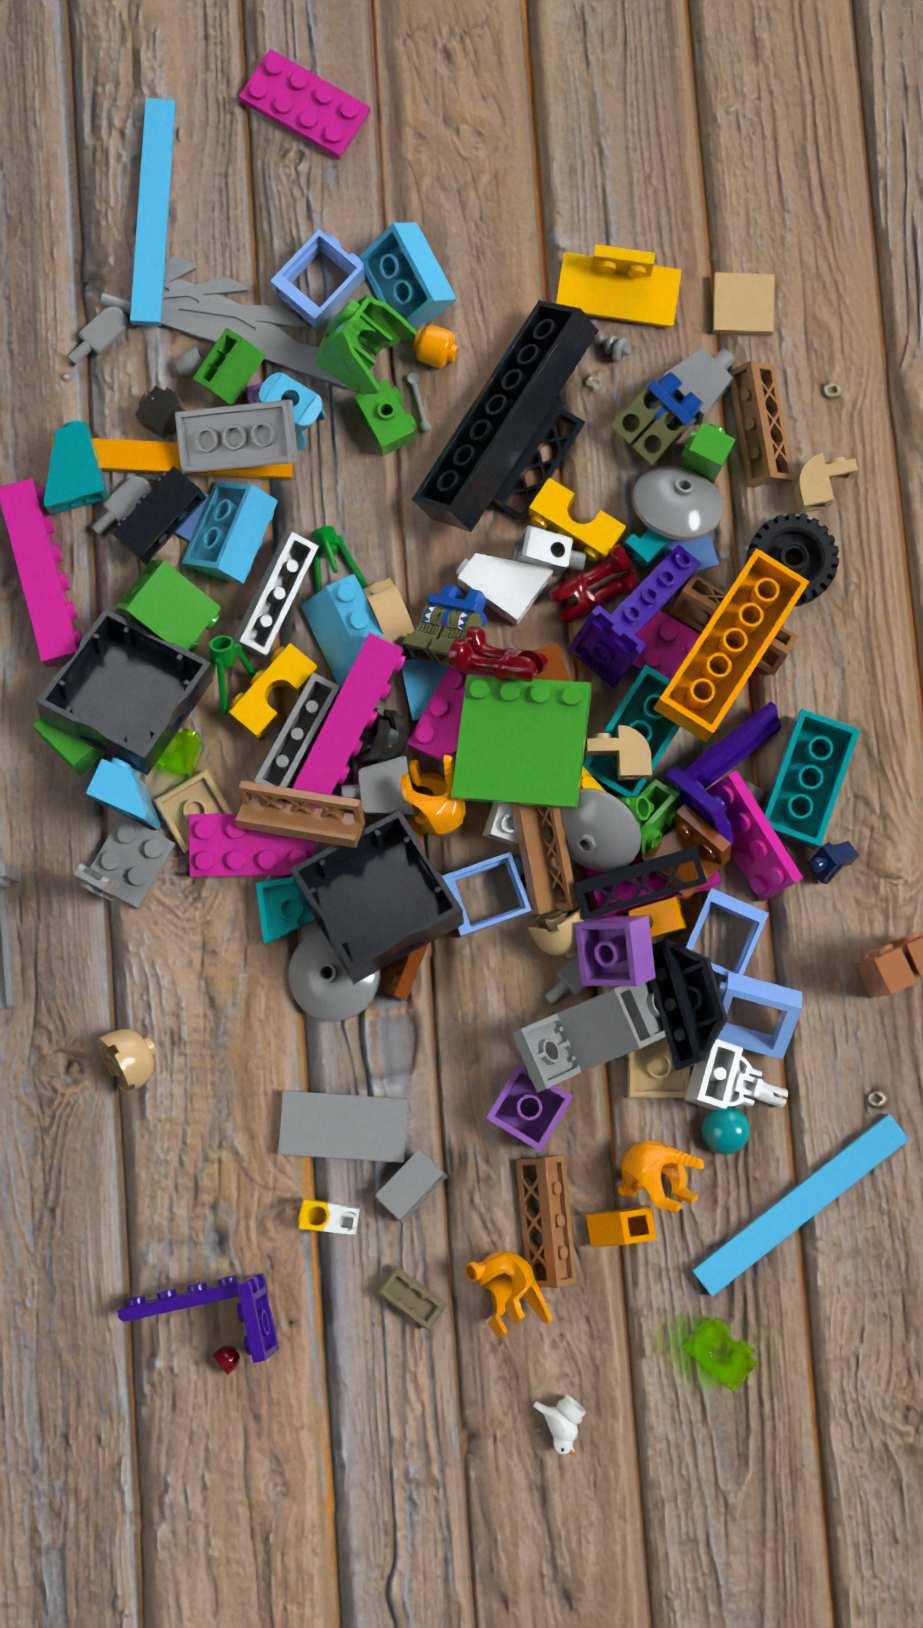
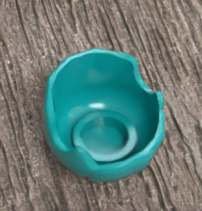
(726, 1130)

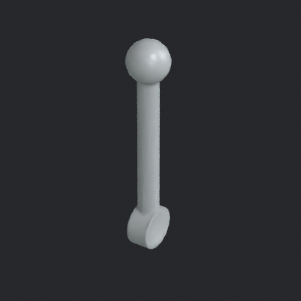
(413, 380)

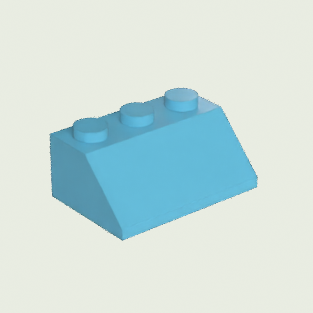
(407, 274)
(230, 531)
(341, 623)
(121, 790)

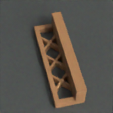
(756, 422)
(698, 610)
(300, 818)
(538, 858)
(552, 1220)

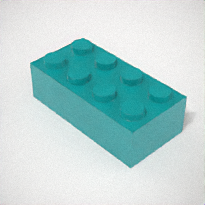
(638, 713)
(809, 778)

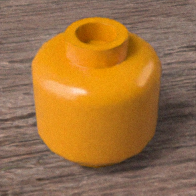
(435, 346)

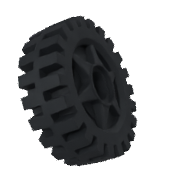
(808, 543)

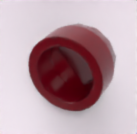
(227, 1358)

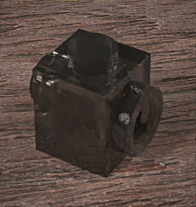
(158, 411)

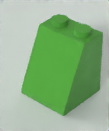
(169, 606)

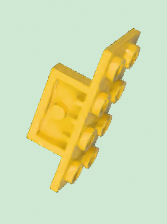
(620, 286)

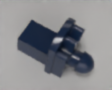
(831, 860)

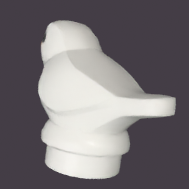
(563, 1422)

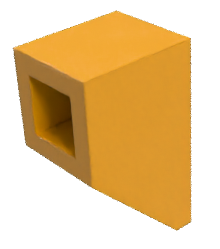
(621, 1226)

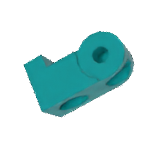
(646, 548)

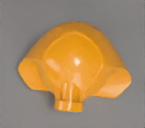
(440, 812)
(643, 1168)
(508, 1280)

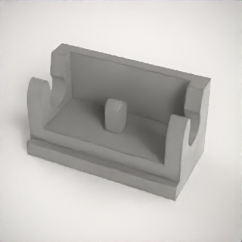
(411, 1186)

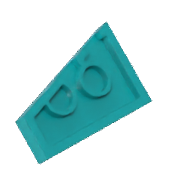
(281, 908)

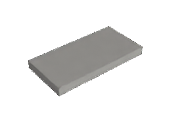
(236, 436)
(343, 1126)

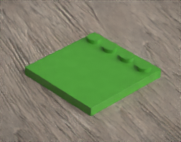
(522, 741)

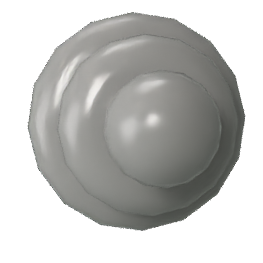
(612, 345)

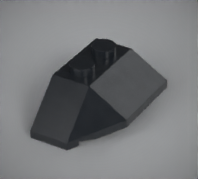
(687, 1002)

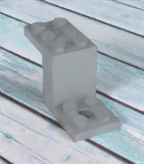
(589, 1034)

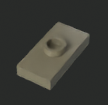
(412, 1298)

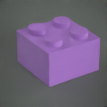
(615, 950)
(528, 1113)

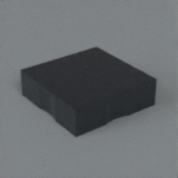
(125, 691)
(377, 897)

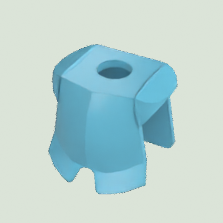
(308, 405)

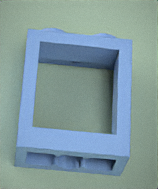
(300, 303)
(514, 870)
(739, 909)
(766, 994)

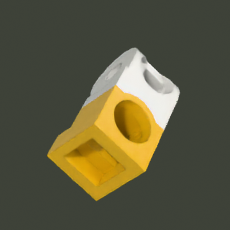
(328, 1216)

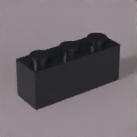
(159, 514)

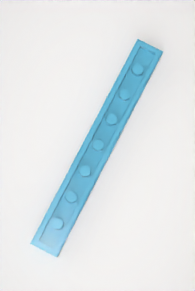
(153, 212)
(800, 1204)

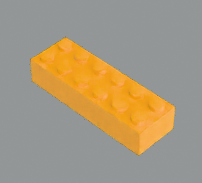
(731, 645)

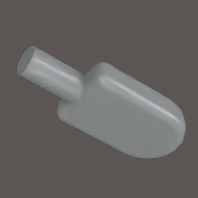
(100, 333)
(122, 502)
(570, 980)

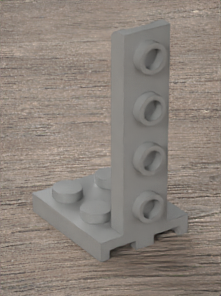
(127, 863)
(8, 876)

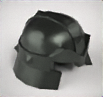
(385, 738)

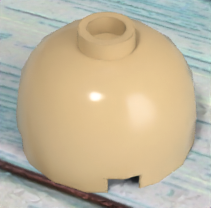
(556, 932)
(128, 1057)

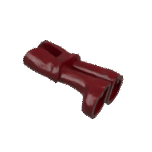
(626, 583)
(479, 657)

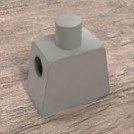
(704, 377)
(547, 550)
(381, 789)

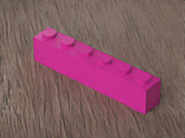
(40, 571)
(349, 716)

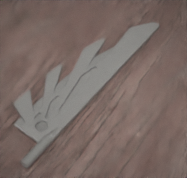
(206, 314)

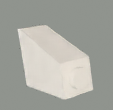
(506, 583)

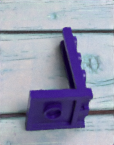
(610, 641)
(718, 761)
(252, 1310)

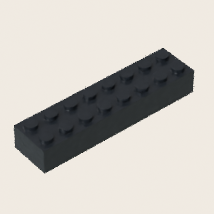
(505, 415)

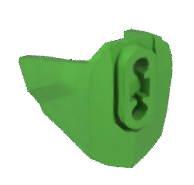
(364, 323)

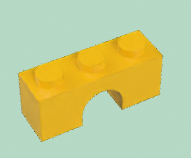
(551, 512)
(289, 669)

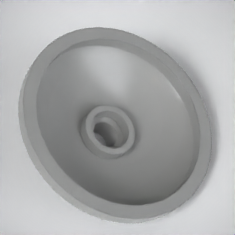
(677, 503)
(601, 831)
(322, 997)

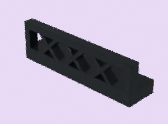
(529, 454)
(635, 871)

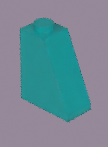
(74, 470)

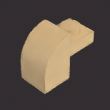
(813, 483)
(389, 610)
(631, 751)

